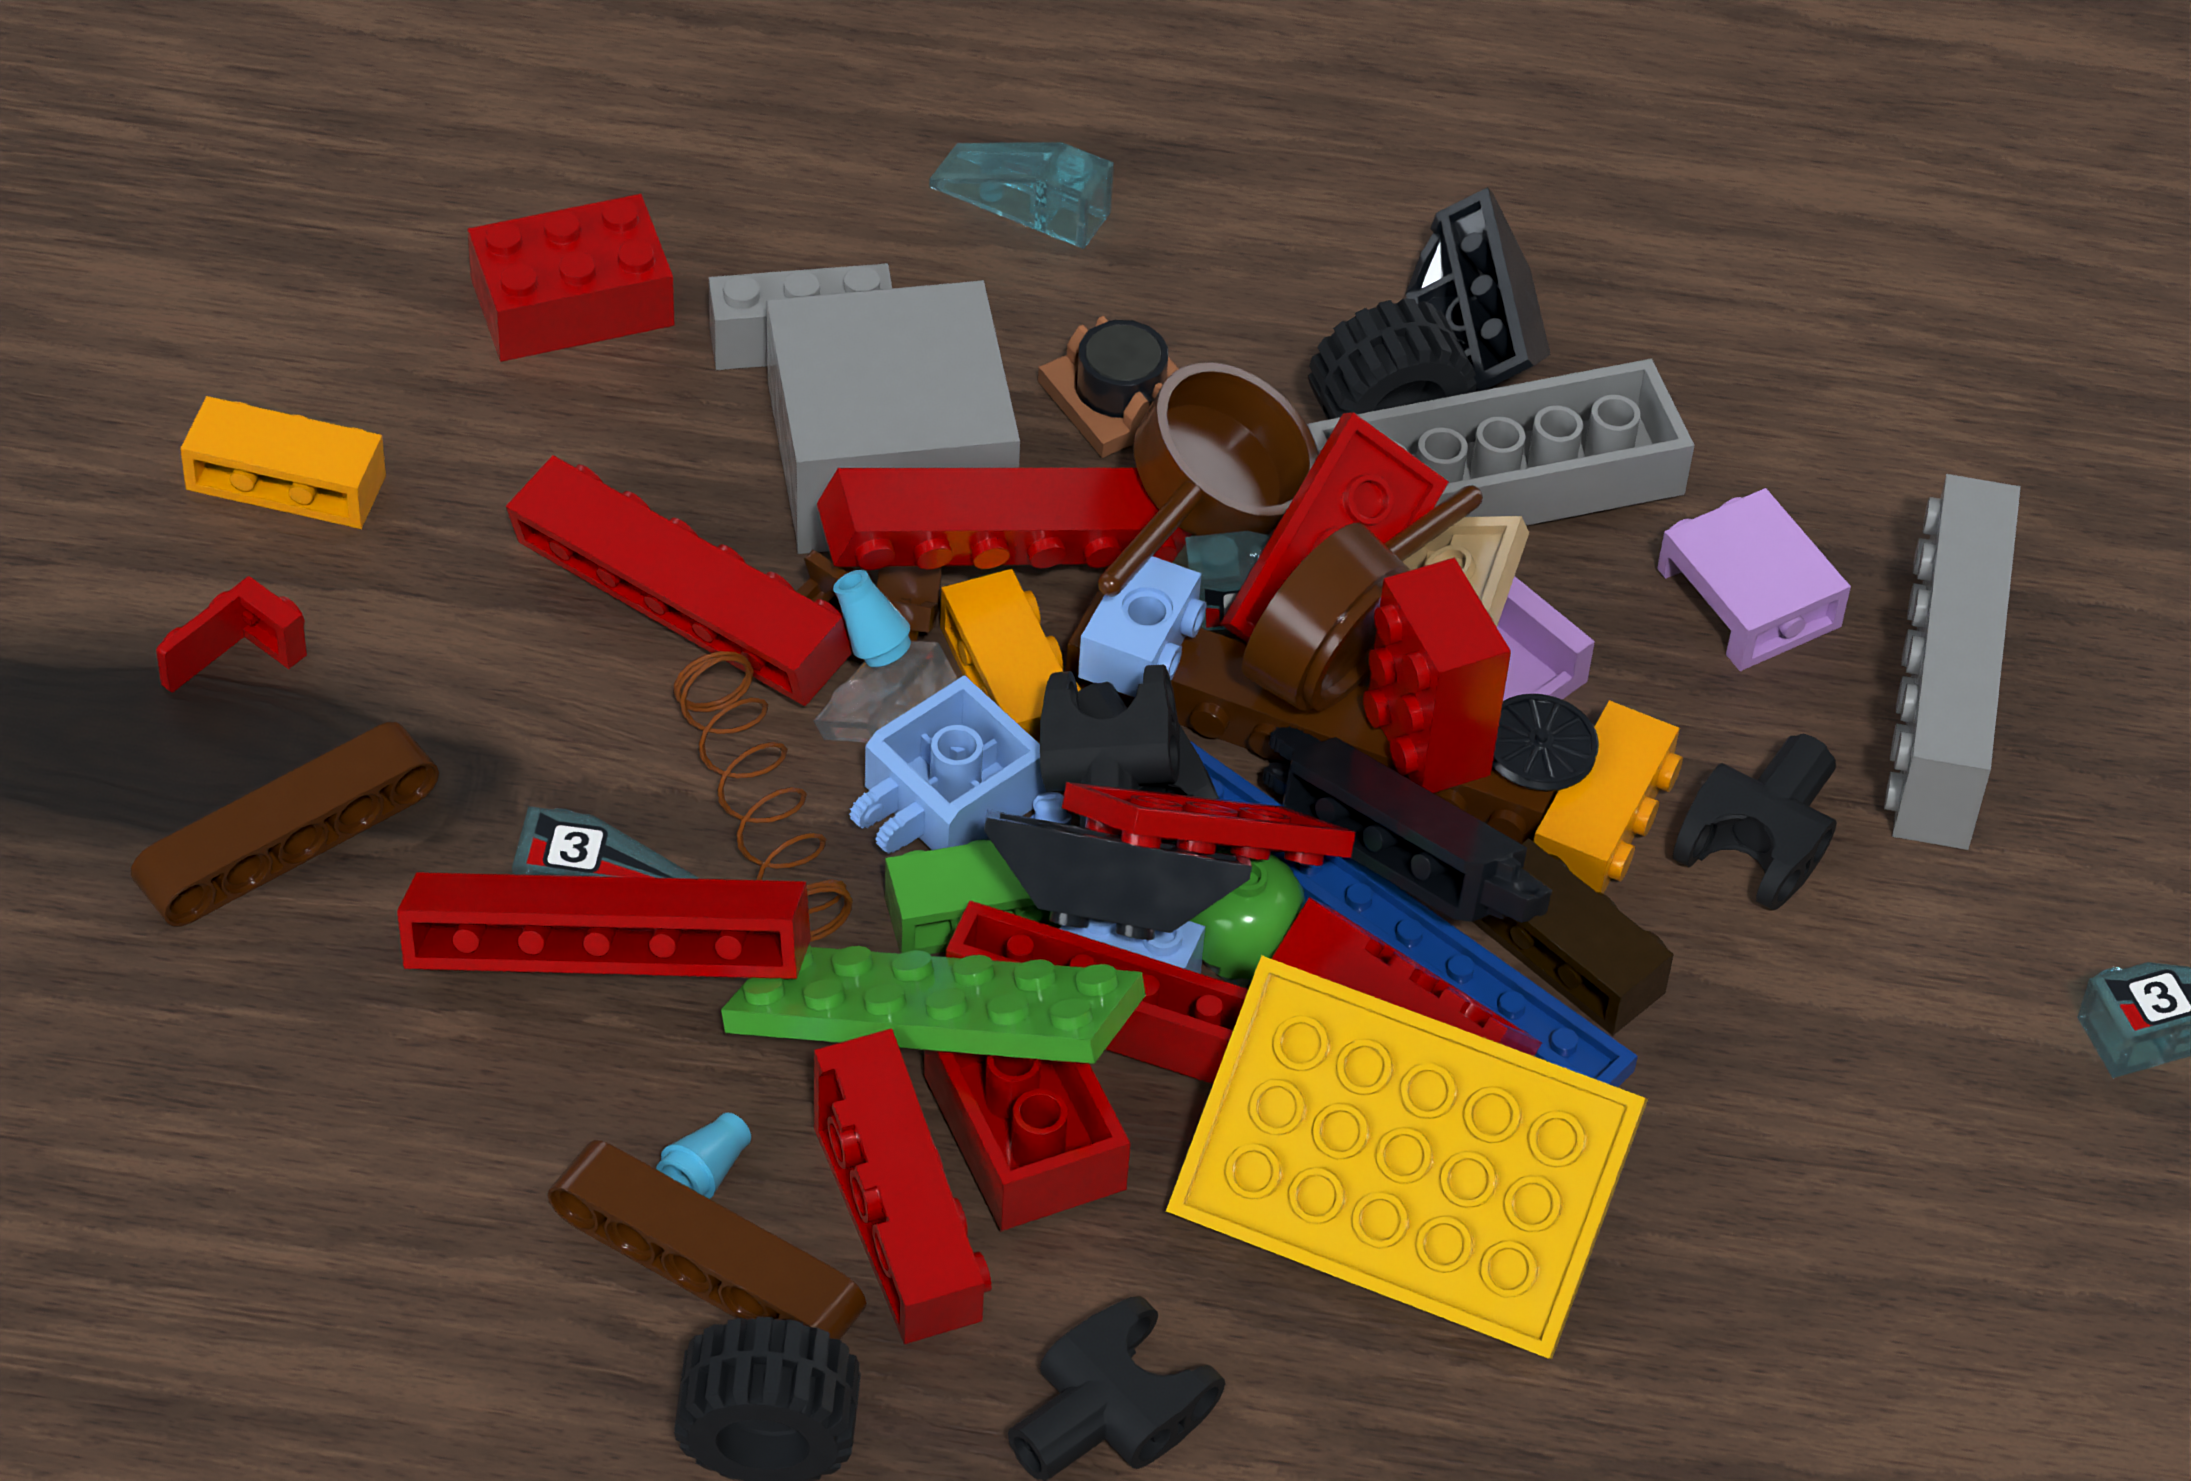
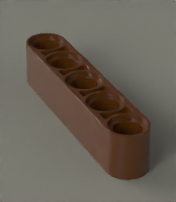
(284, 823)
(700, 1243)

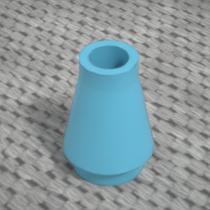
(872, 622)
(707, 1154)

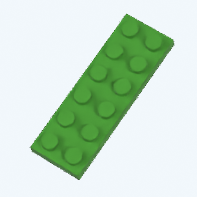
(942, 1003)

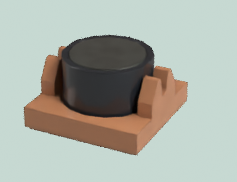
(1117, 379)

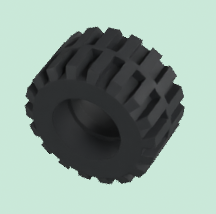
(1389, 360)
(767, 1400)

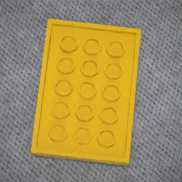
(1407, 1156)

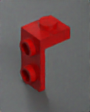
(243, 611)

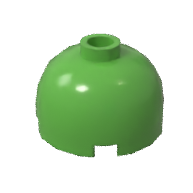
(1251, 918)

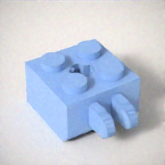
(945, 769)

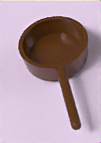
(1214, 459)
(1321, 621)

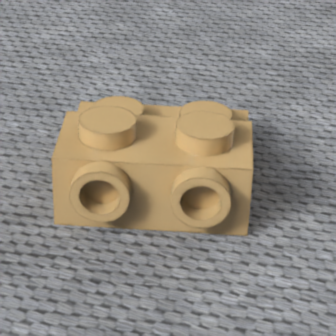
(1486, 552)

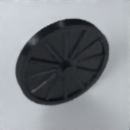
(1544, 742)

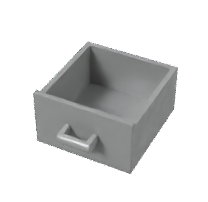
(885, 386)

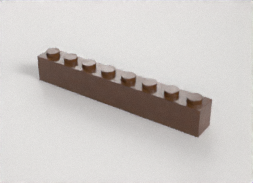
(1226, 705)

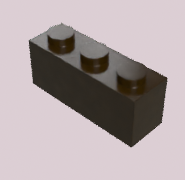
(1585, 946)

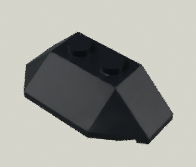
(1482, 288)
(1101, 878)

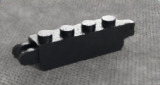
(1406, 830)

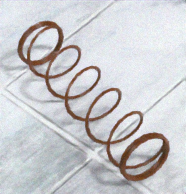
(727, 703)

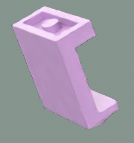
(1757, 576)
(1545, 647)

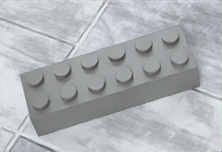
(1548, 442)
(1953, 662)

